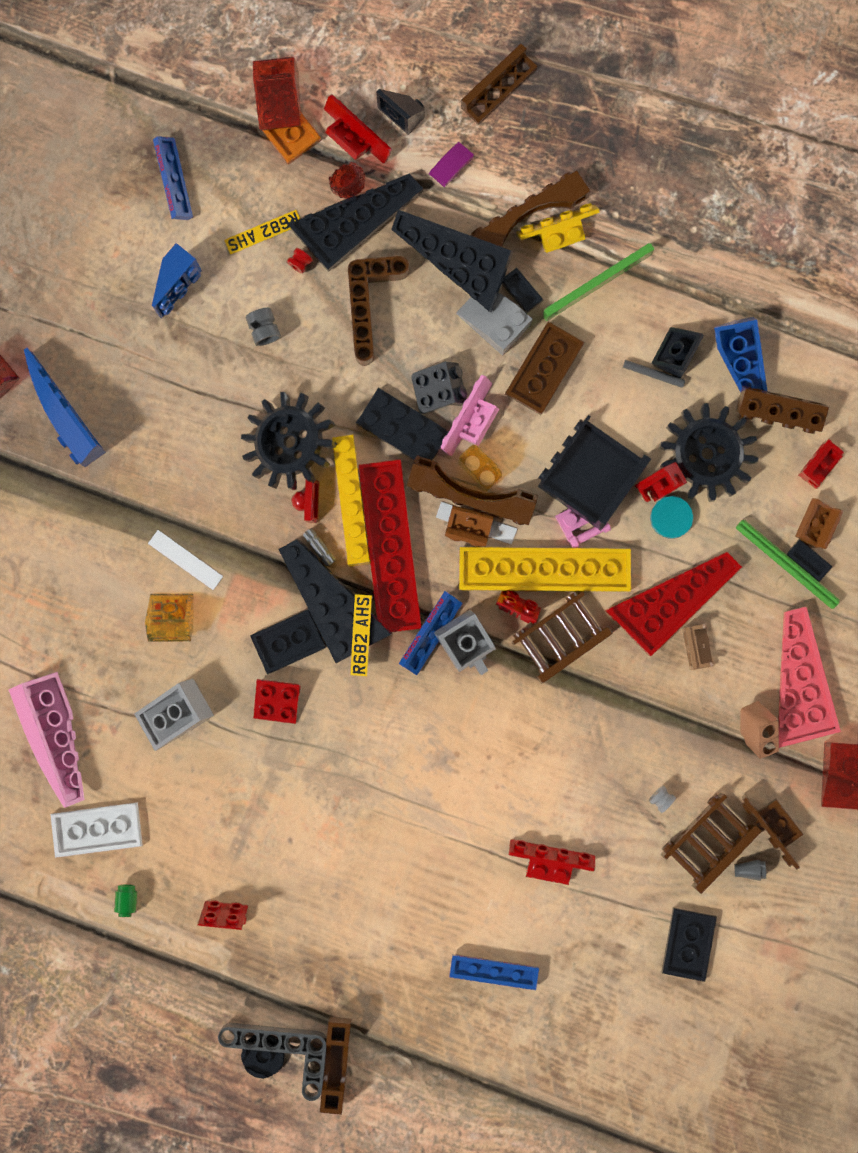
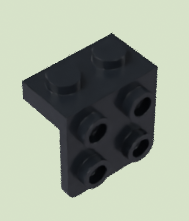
(439, 387)

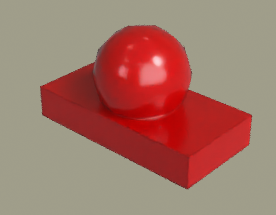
(308, 501)

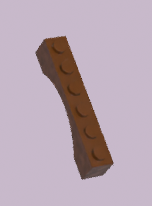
(564, 194)
(513, 505)

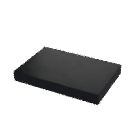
(288, 641)
(689, 944)

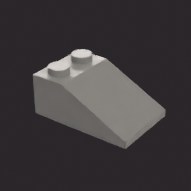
(501, 326)
(174, 714)

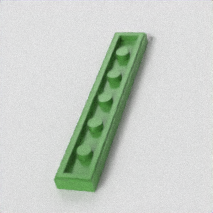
(598, 281)

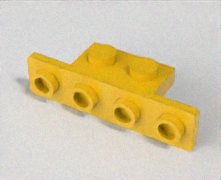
(561, 230)

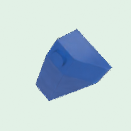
(742, 352)

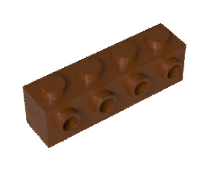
(782, 409)

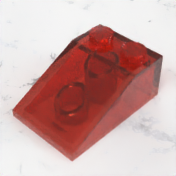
(840, 776)

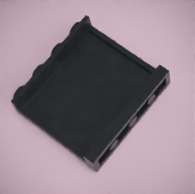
(592, 473)

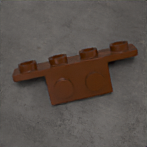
(778, 825)

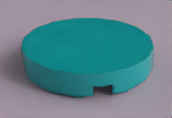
(671, 517)

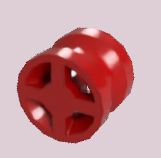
(299, 260)

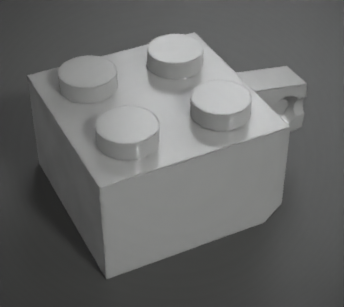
(466, 642)

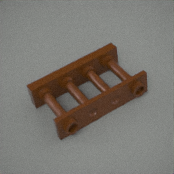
(580, 645)
(732, 849)

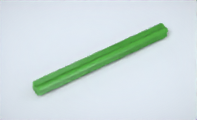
(787, 564)

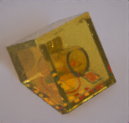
(169, 617)

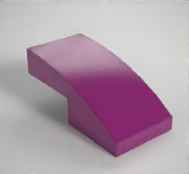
(451, 164)

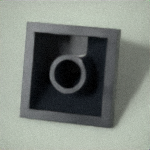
(401, 109)

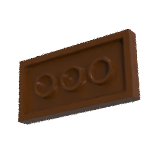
(544, 368)

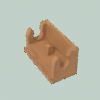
(697, 647)

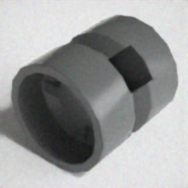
(262, 325)

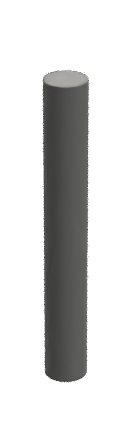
(653, 373)

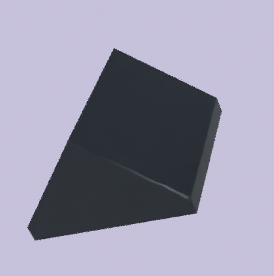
(677, 351)

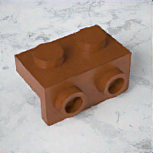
(818, 524)
(469, 526)

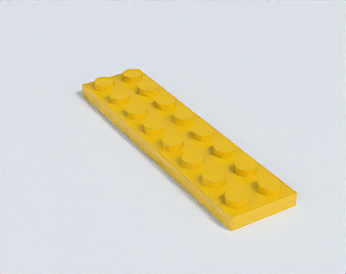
(544, 569)

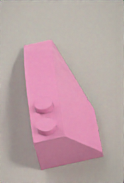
(48, 727)

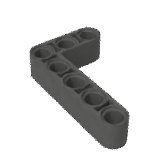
(283, 1046)

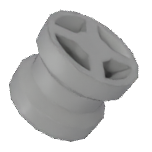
(662, 799)

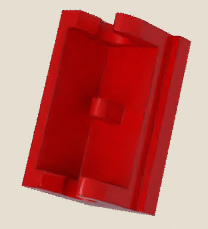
(821, 463)
(661, 482)

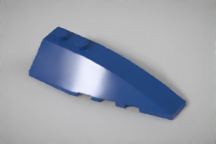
(63, 416)

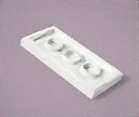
(96, 830)

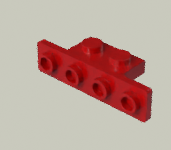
(352, 133)
(550, 862)

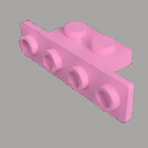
(473, 419)

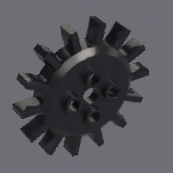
(717, 434)
(270, 439)

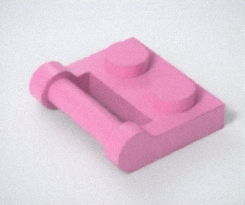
(571, 521)

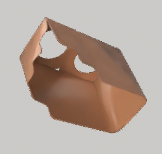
(753, 721)

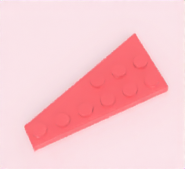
(804, 694)

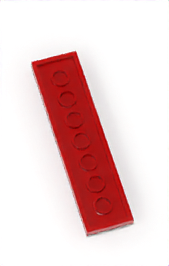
(390, 545)

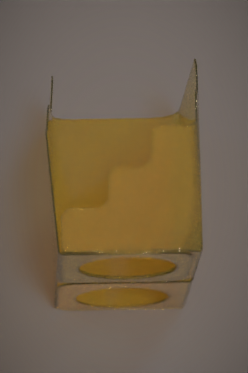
(475, 451)

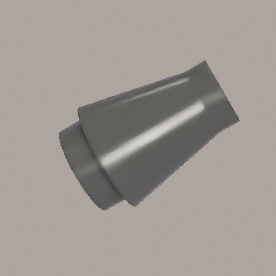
(751, 870)

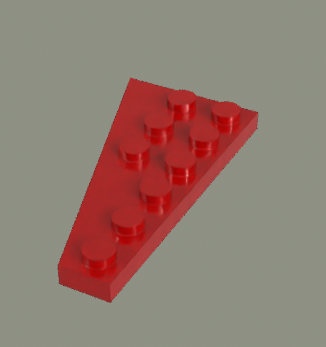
(664, 609)

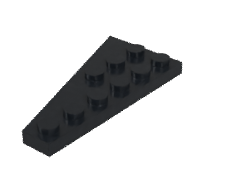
(347, 224)
(464, 259)
(327, 601)

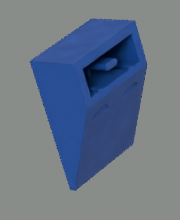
(175, 275)

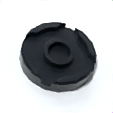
(256, 1061)

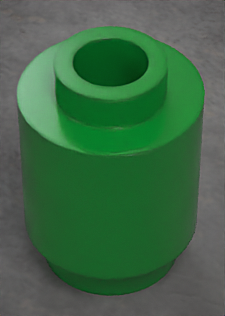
(125, 900)

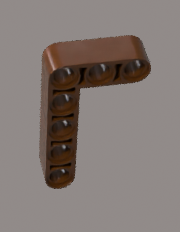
(363, 302)

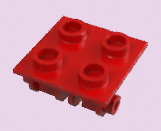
(511, 601)
(276, 701)
(223, 915)

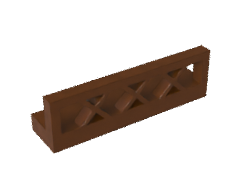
(489, 84)

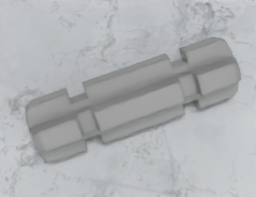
(319, 547)

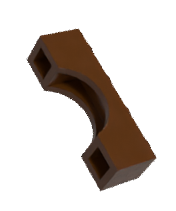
(335, 1065)

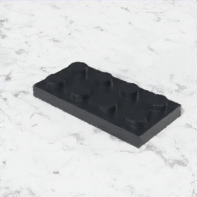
(401, 426)

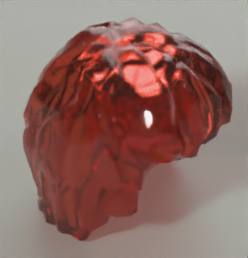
(347, 180)

